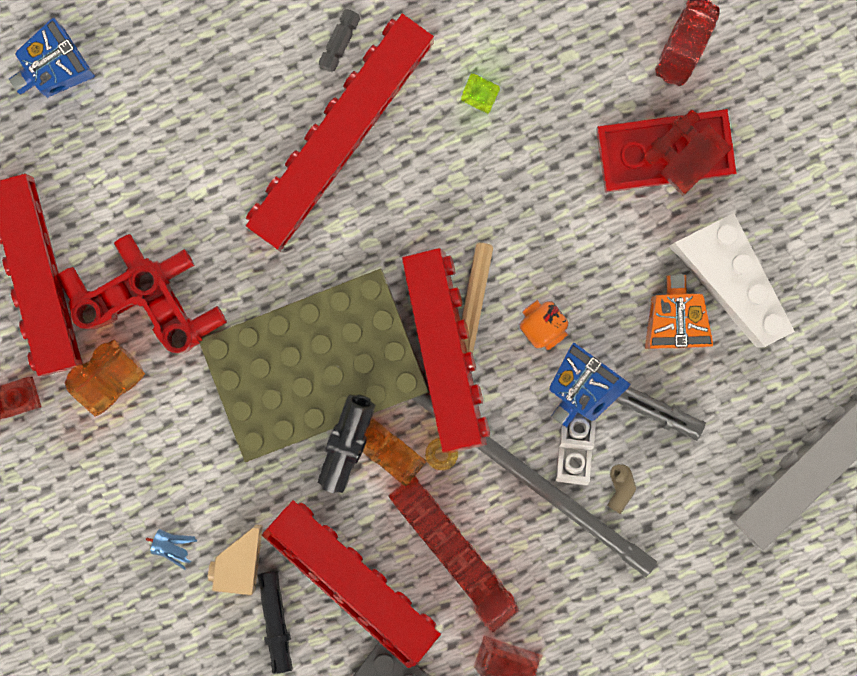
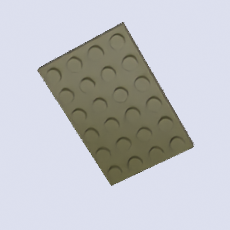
(298, 364)

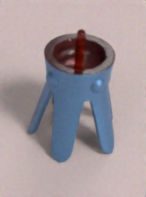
(164, 546)

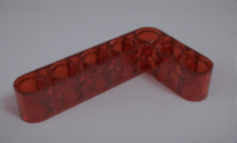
(459, 557)

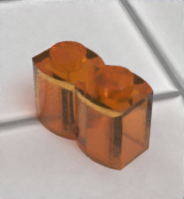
(104, 377)

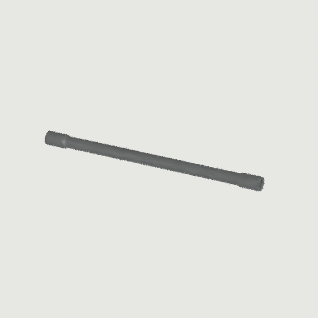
(628, 551)

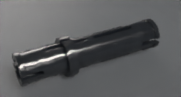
(276, 630)

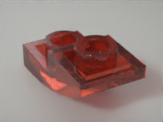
(18, 397)

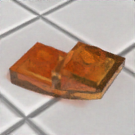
(392, 453)

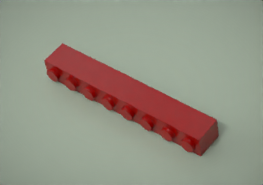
(340, 132)

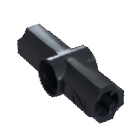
(346, 443)

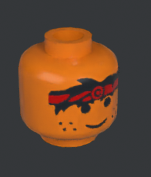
(544, 324)

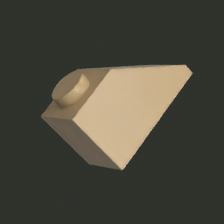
(237, 566)

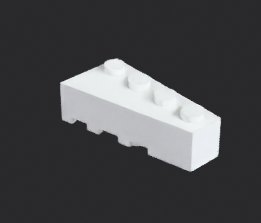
(735, 279)

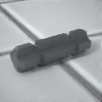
(339, 40)

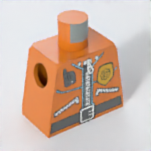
(678, 318)

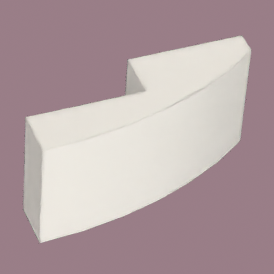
(576, 451)

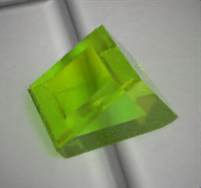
(480, 93)

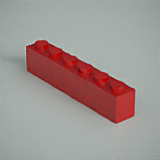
(33, 274)
(444, 351)
(352, 584)

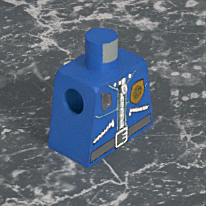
(50, 62)
(584, 386)

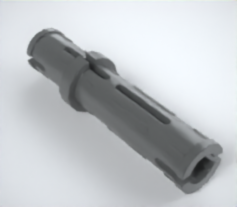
(692, 427)

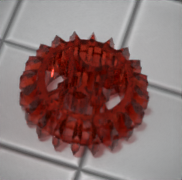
(687, 41)

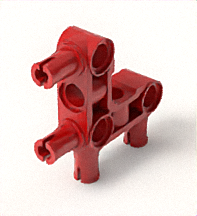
(126, 293)

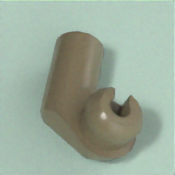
(624, 487)

